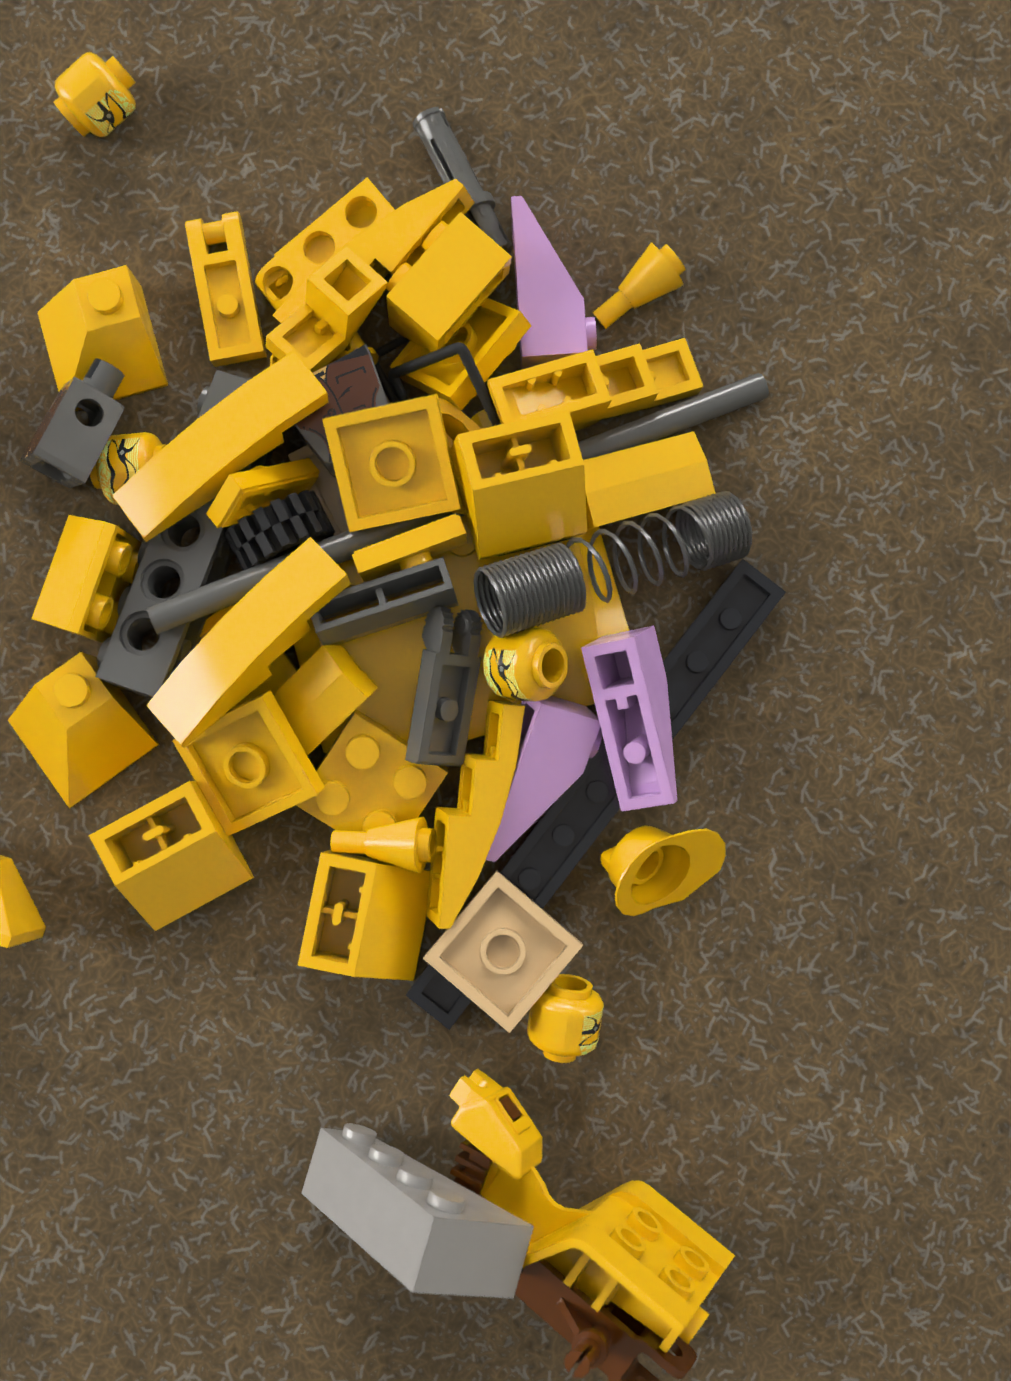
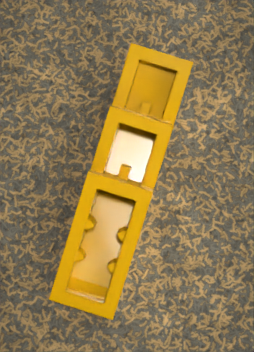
(397, 236)
(598, 384)
(220, 444)
(245, 641)
(469, 830)

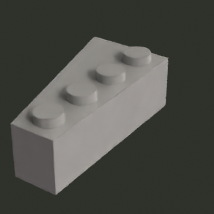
(415, 1219)

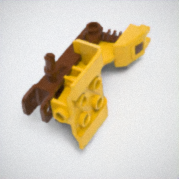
(605, 1275)

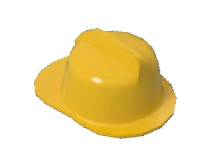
(661, 868)

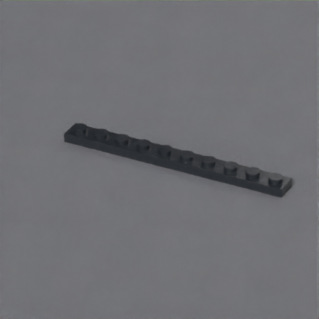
(592, 800)

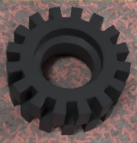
(279, 529)

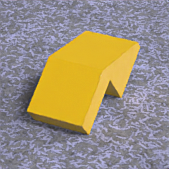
(334, 309)

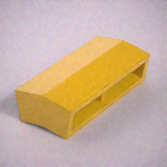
(645, 479)
(323, 694)

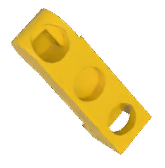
(320, 241)

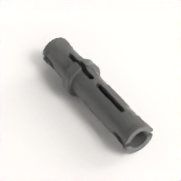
(453, 164)

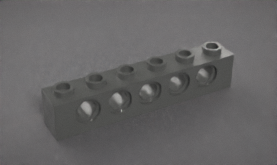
(159, 560)

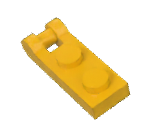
(225, 291)

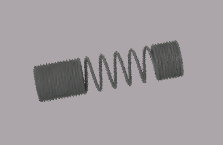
(551, 584)

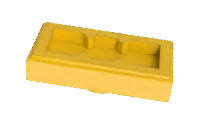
(258, 487)
(410, 548)

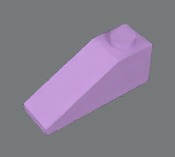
(546, 295)
(634, 715)
(551, 756)

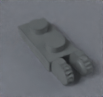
(445, 688)

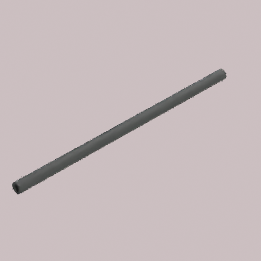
(340, 547)

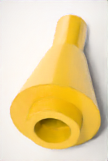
(649, 279)
(402, 844)

